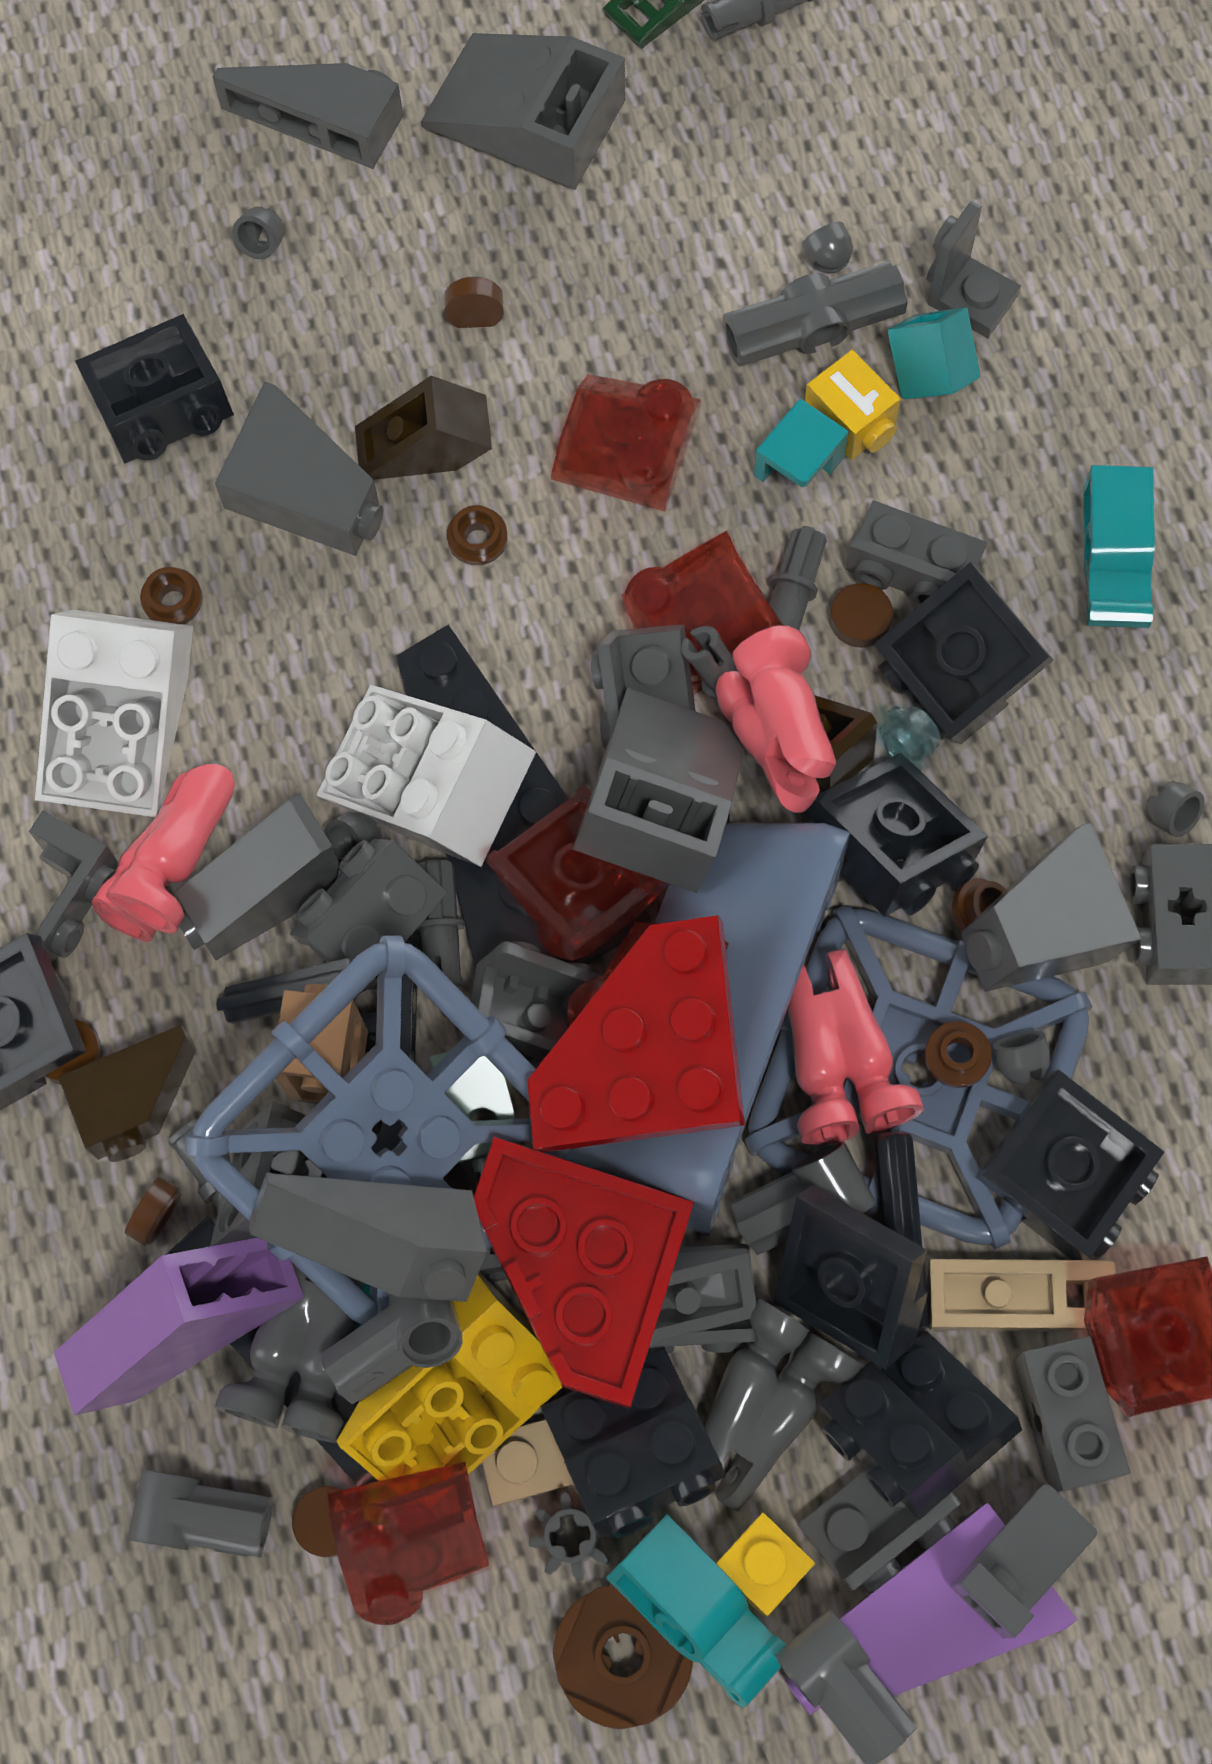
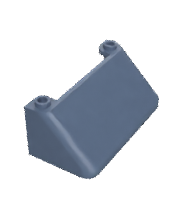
(772, 898)

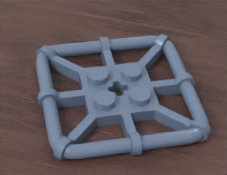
(907, 1028)
(379, 1087)

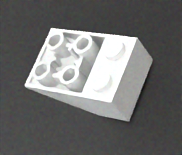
(110, 710)
(427, 772)

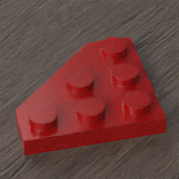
(647, 1049)
(583, 1261)

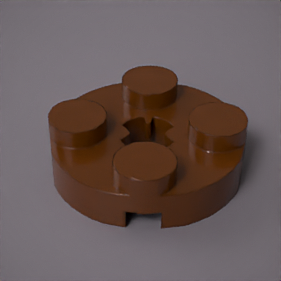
(585, 1671)

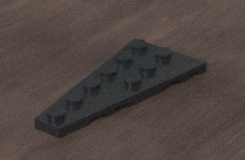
(447, 676)

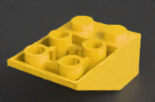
(461, 1406)

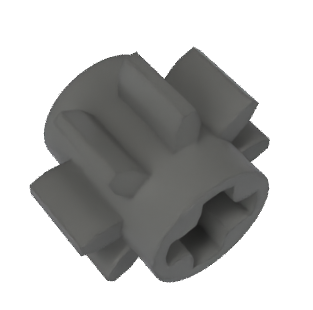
(557, 1524)

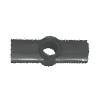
(815, 313)

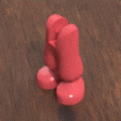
(778, 714)
(164, 854)
(841, 1040)

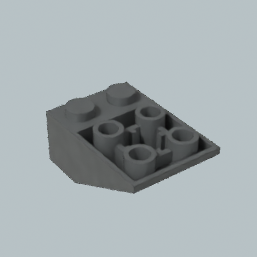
(531, 101)
(662, 791)

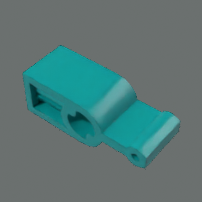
(1119, 545)
(698, 1610)

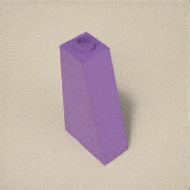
(172, 1320)
(923, 1629)

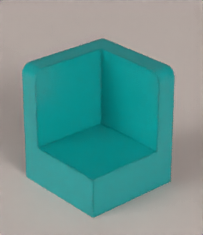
(934, 353)
(801, 446)

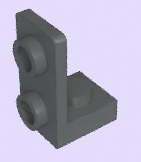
(965, 282)
(87, 864)
(1024, 1561)

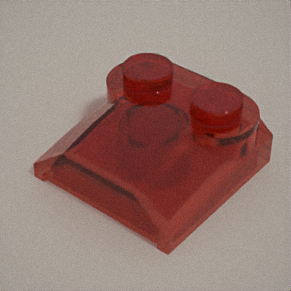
(626, 438)
(700, 590)
(567, 892)
(1153, 1335)
(406, 1540)

